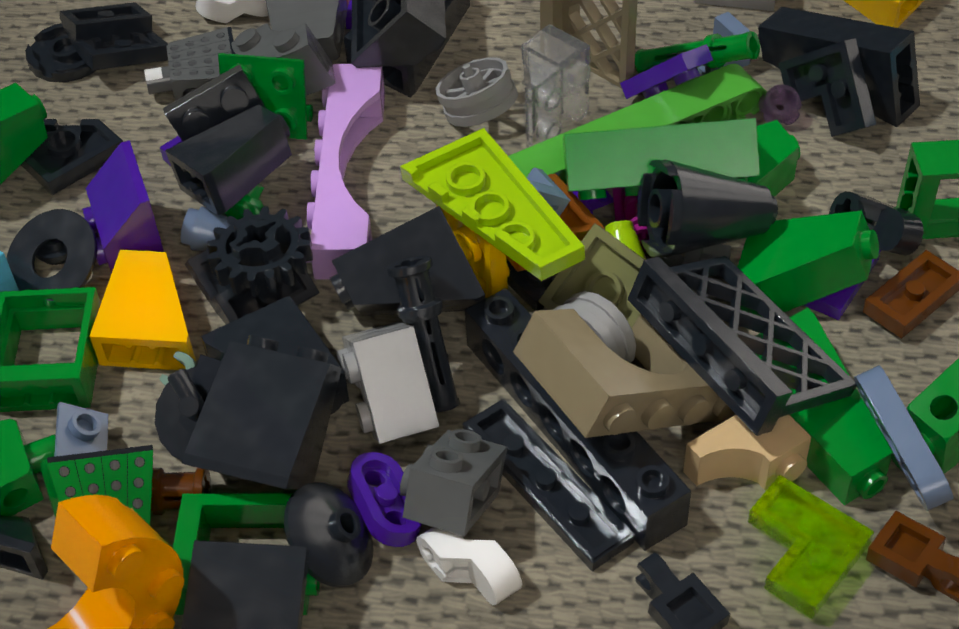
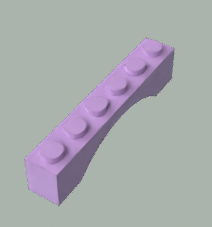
(351, 112)

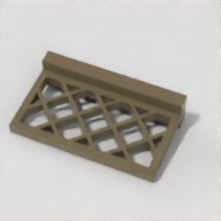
(567, 17)

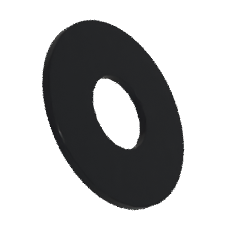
(49, 226)

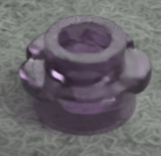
(784, 96)

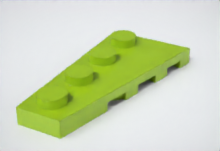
(497, 202)

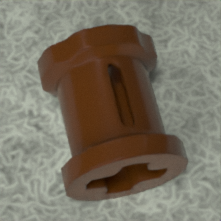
(169, 487)

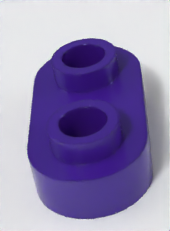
(381, 505)

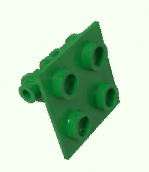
(279, 85)

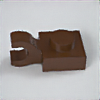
(915, 551)

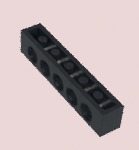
(615, 467)

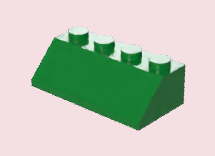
(622, 156)

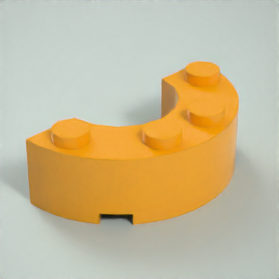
(122, 560)

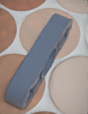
(904, 438)

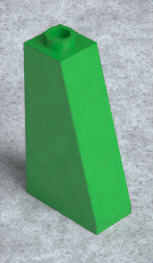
(845, 442)

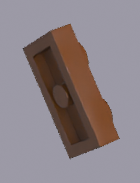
(913, 294)

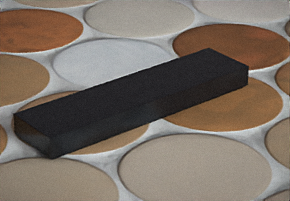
(553, 487)

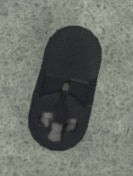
(895, 227)

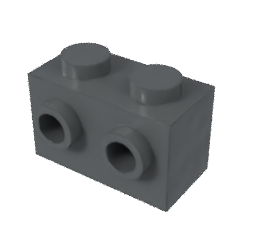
(453, 481)

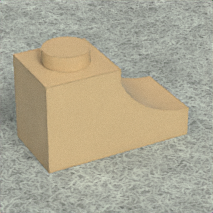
(737, 452)

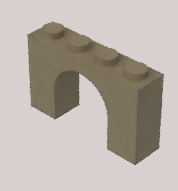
(605, 391)

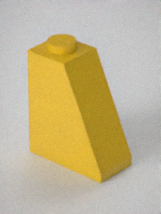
(141, 315)

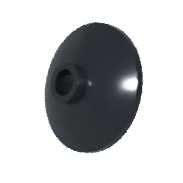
(332, 530)

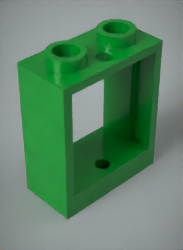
(924, 169)
(47, 384)
(206, 511)

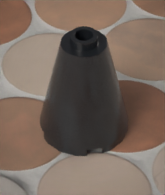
(699, 208)

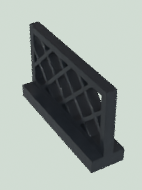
(727, 356)

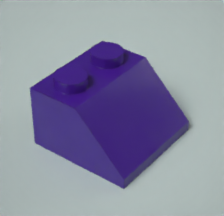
(121, 208)

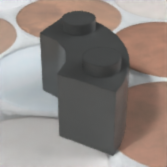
(291, 44)

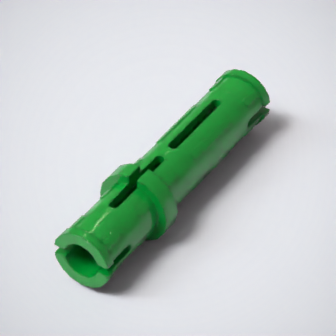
(721, 48)

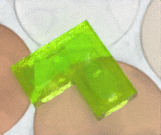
(820, 544)

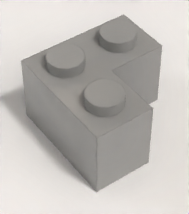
(391, 379)

